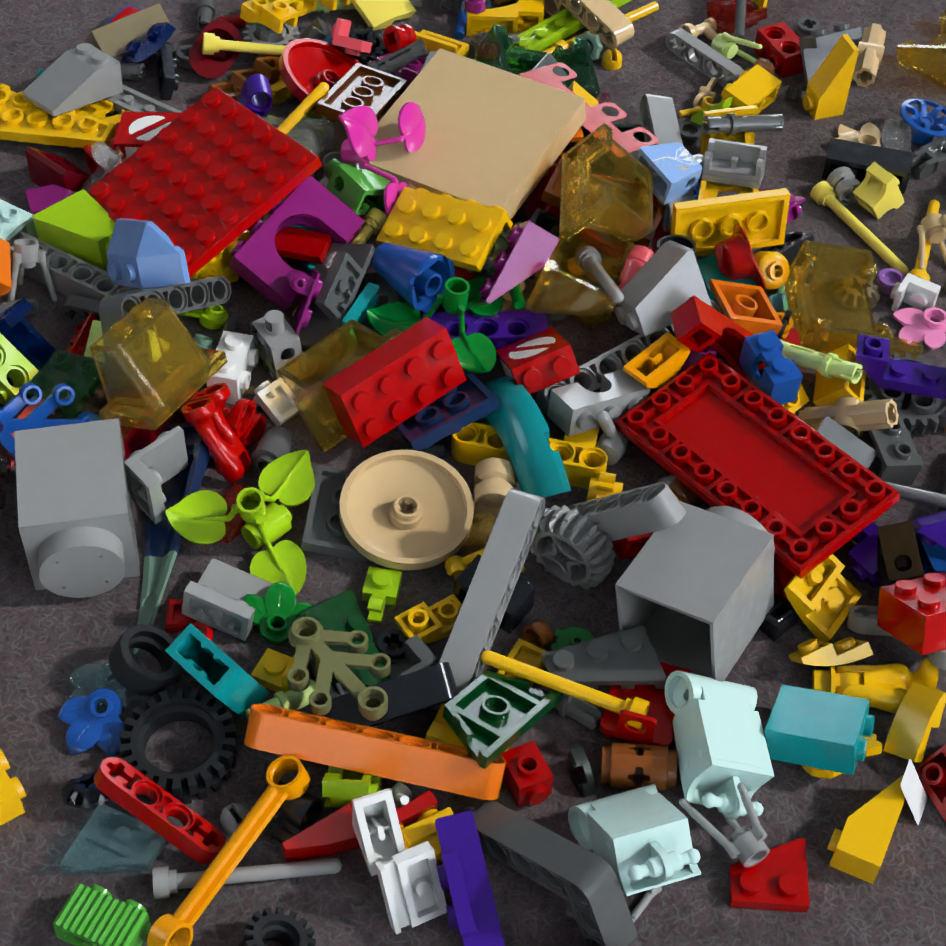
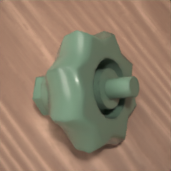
(594, 44)

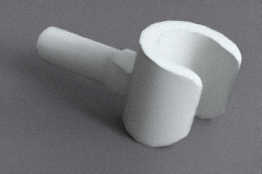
(401, 794)

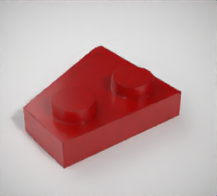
(773, 883)

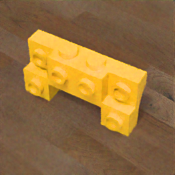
(277, 12)

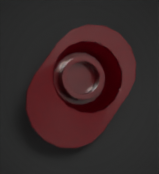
(218, 64)

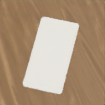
(913, 791)

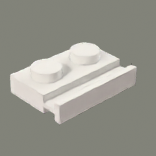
(411, 887)

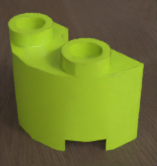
(344, 785)

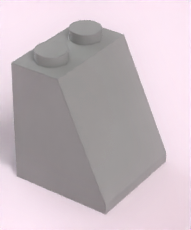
(660, 288)

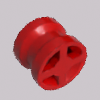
(398, 37)

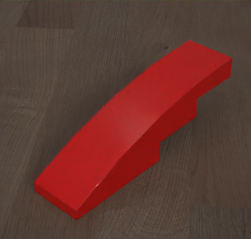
(336, 834)

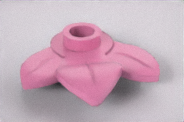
(922, 326)

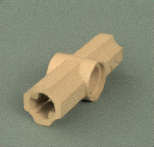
(869, 55)
(854, 414)

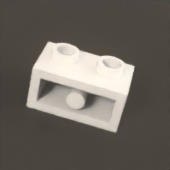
(241, 360)

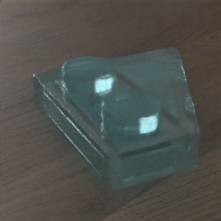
(113, 844)

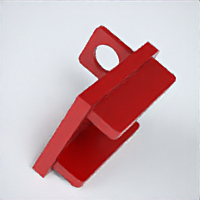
(657, 724)

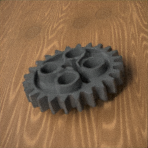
(921, 410)

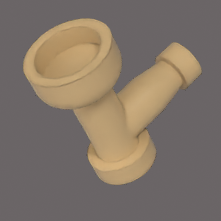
(707, 28)

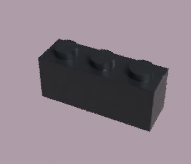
(860, 156)

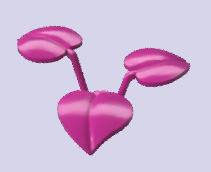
(360, 147)

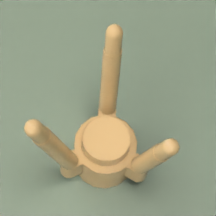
(934, 230)

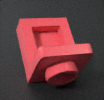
(341, 38)

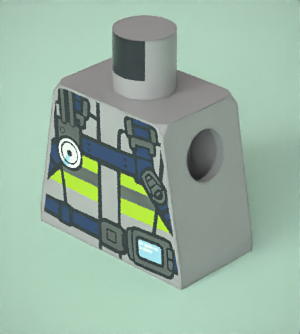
(275, 339)

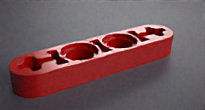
(156, 814)

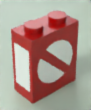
(138, 128)
(538, 360)

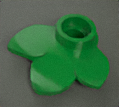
(278, 608)

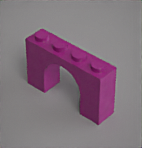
(306, 206)

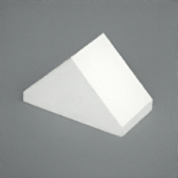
(377, 828)

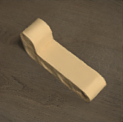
(598, 17)

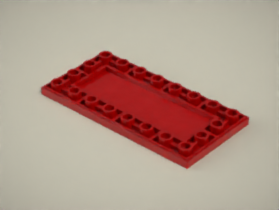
(758, 457)

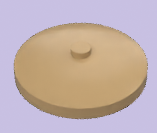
(406, 510)

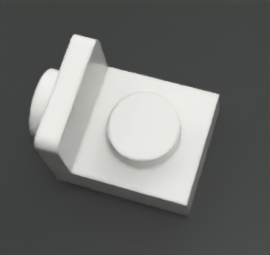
(915, 292)
(276, 400)

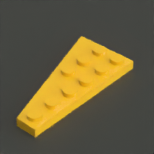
(28, 123)

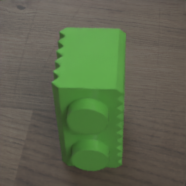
(99, 920)

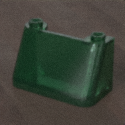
(499, 52)

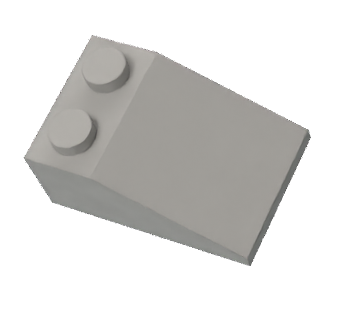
(76, 80)

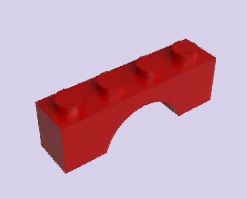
(702, 326)

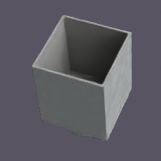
(75, 507)
(701, 589)

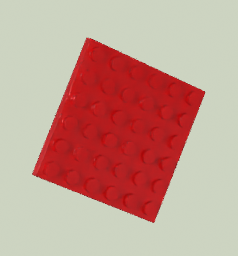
(207, 176)

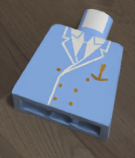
(673, 169)

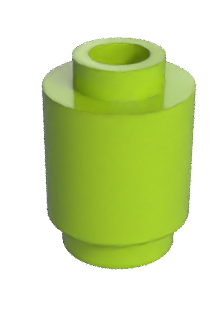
(276, 522)

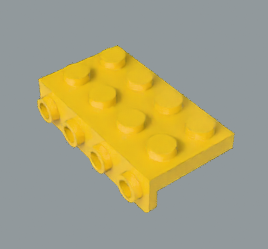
(445, 226)

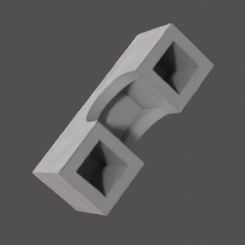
(577, 409)

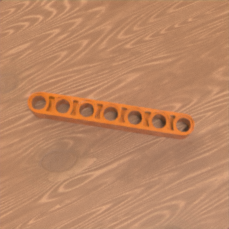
(372, 751)

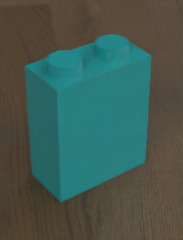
(216, 671)
(819, 729)

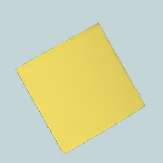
(382, 13)

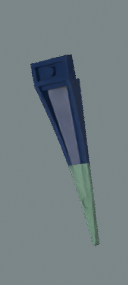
(161, 538)

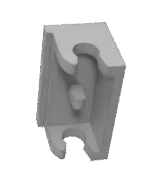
(734, 163)

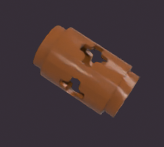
(655, 765)

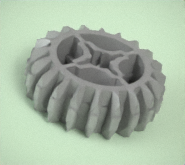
(572, 547)

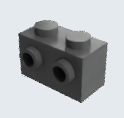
(896, 454)

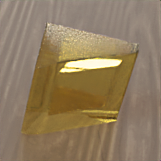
(480, 531)

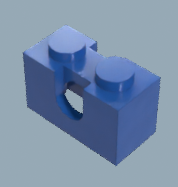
(780, 376)

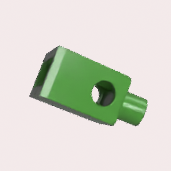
(356, 186)

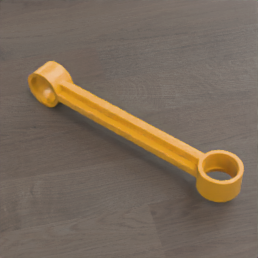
(177, 928)

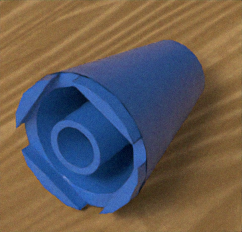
(413, 273)

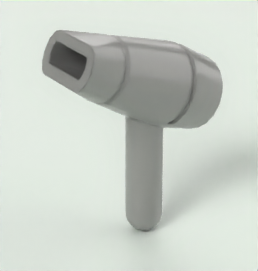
(611, 441)

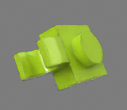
(380, 589)

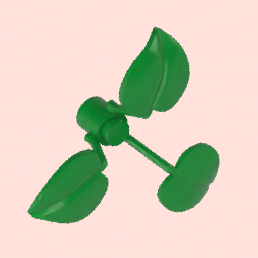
(474, 351)

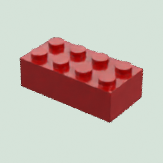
(394, 381)
(915, 612)

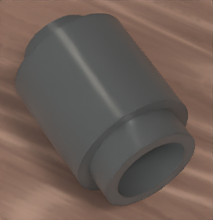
(271, 446)

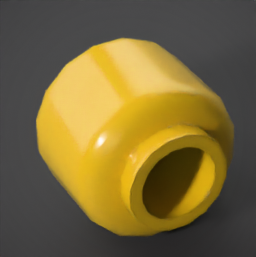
(773, 268)

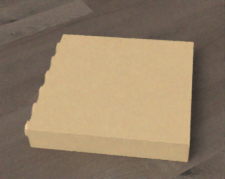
(484, 134)

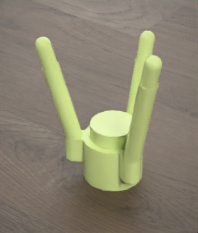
(726, 45)

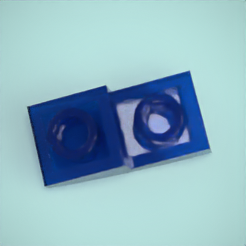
(142, 48)

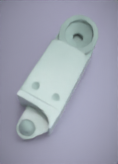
(717, 741)
(638, 836)

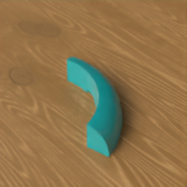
(526, 439)

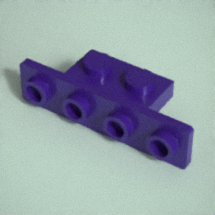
(468, 881)

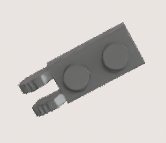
(933, 155)

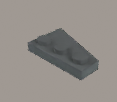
(323, 527)
(613, 659)

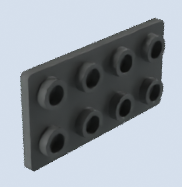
(341, 278)

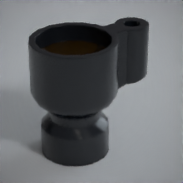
(295, 815)

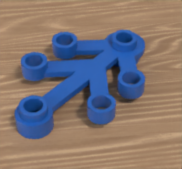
(37, 417)

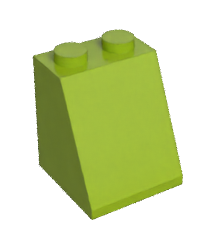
(77, 227)

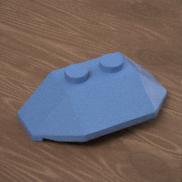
(144, 256)

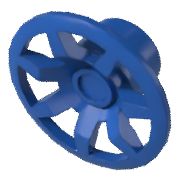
(923, 124)

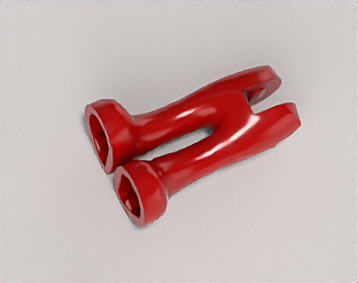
(207, 418)

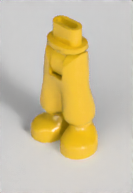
(881, 684)

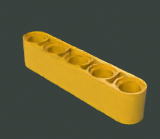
(481, 442)

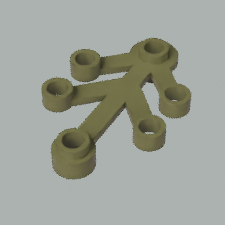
(336, 664)

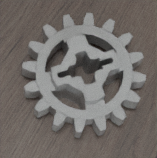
(262, 34)

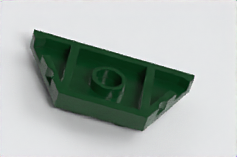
(344, 614)
(496, 713)

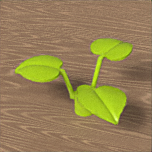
(203, 514)

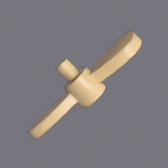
(705, 91)

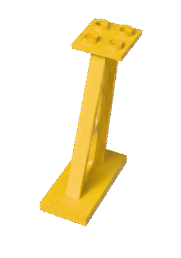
(713, 218)

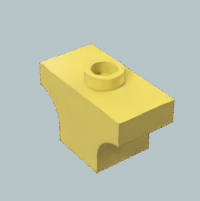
(878, 191)

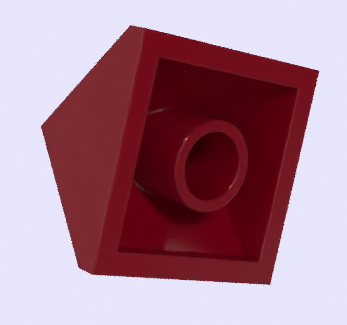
(52, 169)

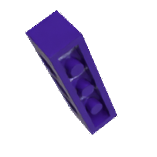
(500, 328)

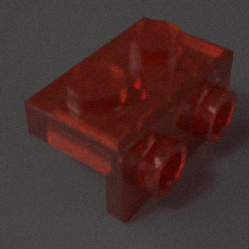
(724, 14)

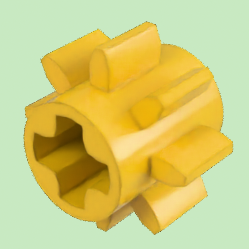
(603, 486)

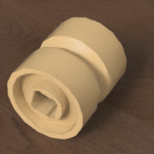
(491, 483)

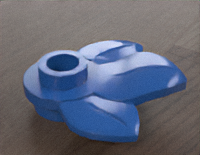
(91, 727)

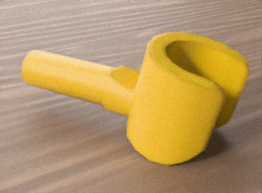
(706, 103)

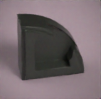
(580, 769)

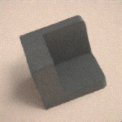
(416, 658)

